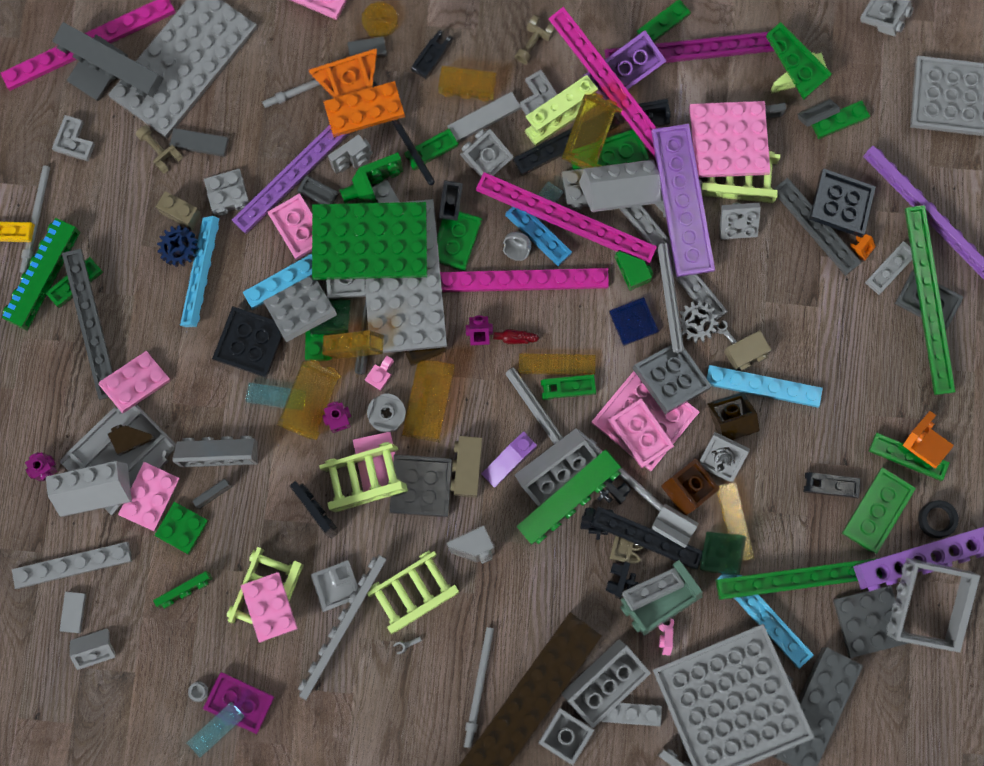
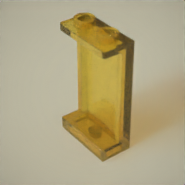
(590, 131)
(308, 399)

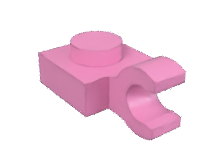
(379, 375)
(666, 639)

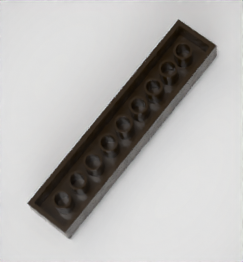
(534, 694)

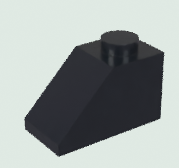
(450, 200)

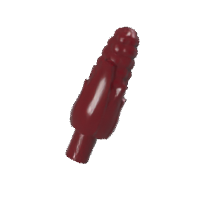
(513, 336)

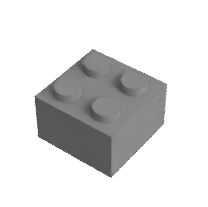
(565, 736)

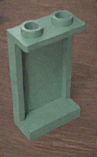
(659, 611)

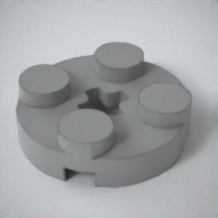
(380, 404)

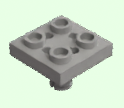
(739, 217)
(721, 463)

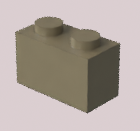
(178, 210)
(747, 351)

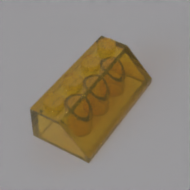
(429, 400)

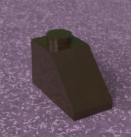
(127, 438)

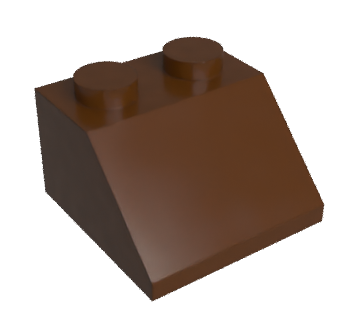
(690, 487)

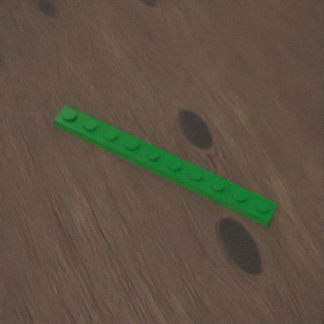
(929, 300)
(790, 579)

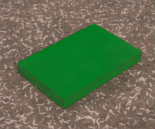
(457, 240)

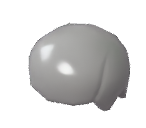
(517, 246)

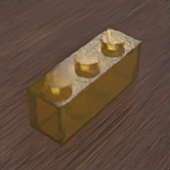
(467, 83)
(353, 344)

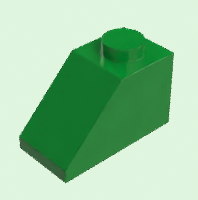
(633, 270)

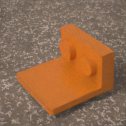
(927, 443)

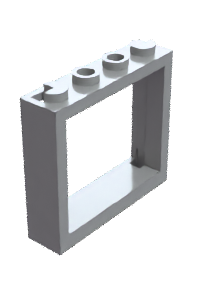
(960, 613)

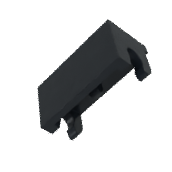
(657, 111)

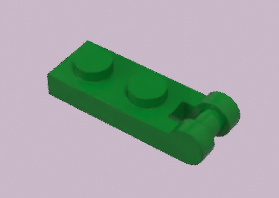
(433, 147)
(569, 387)

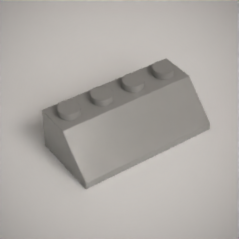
(621, 185)
(216, 452)
(555, 467)
(89, 488)
(473, 546)
(605, 683)

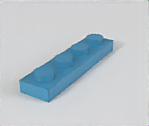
(539, 235)

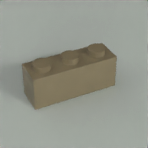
(467, 466)

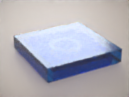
(633, 321)

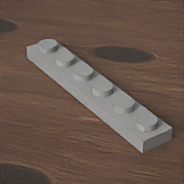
(71, 565)

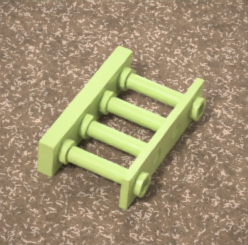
(558, 111)
(747, 192)
(376, 491)
(293, 572)
(430, 601)

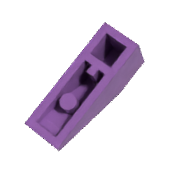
(509, 459)

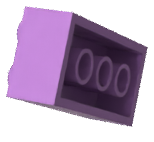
(633, 61)

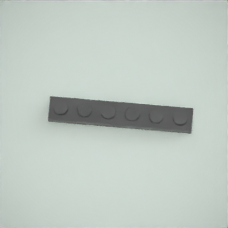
(822, 234)

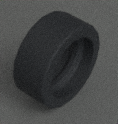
(951, 511)

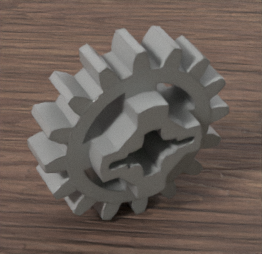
(705, 320)

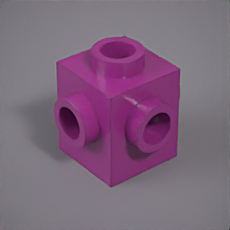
(479, 330)
(339, 423)
(46, 466)

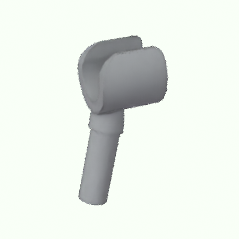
(724, 331)
(407, 644)

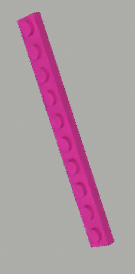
(110, 32)
(604, 76)
(565, 218)
(524, 280)

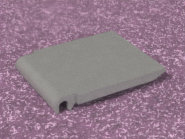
(97, 448)

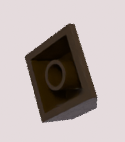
(734, 416)

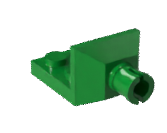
(371, 173)

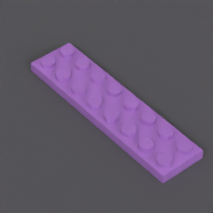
(683, 200)

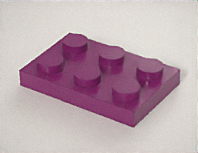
(247, 699)

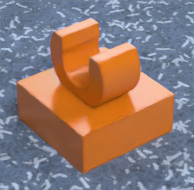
(864, 247)

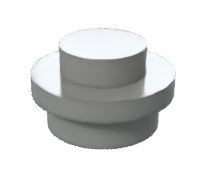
(198, 691)

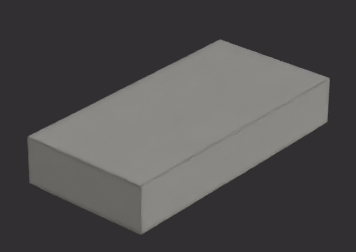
(72, 612)

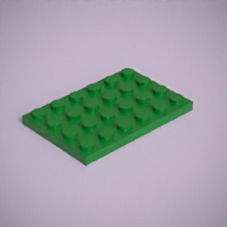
(369, 240)

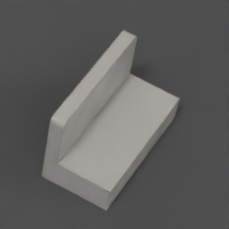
(674, 525)
(91, 649)

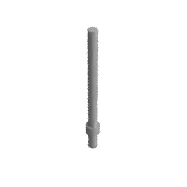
(281, 97)
(28, 253)
(628, 478)
(471, 726)

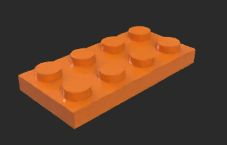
(364, 109)

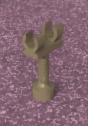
(523, 54)
(143, 134)

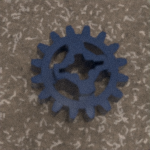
(174, 238)

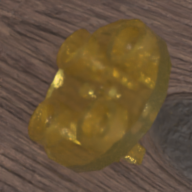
(379, 27)

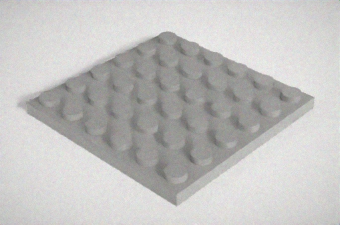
(733, 702)

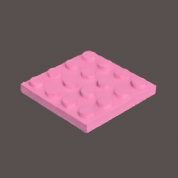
(730, 139)
(632, 390)

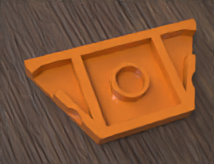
(347, 74)

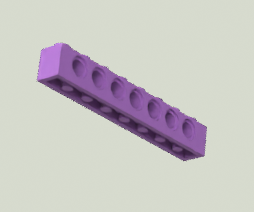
(867, 574)

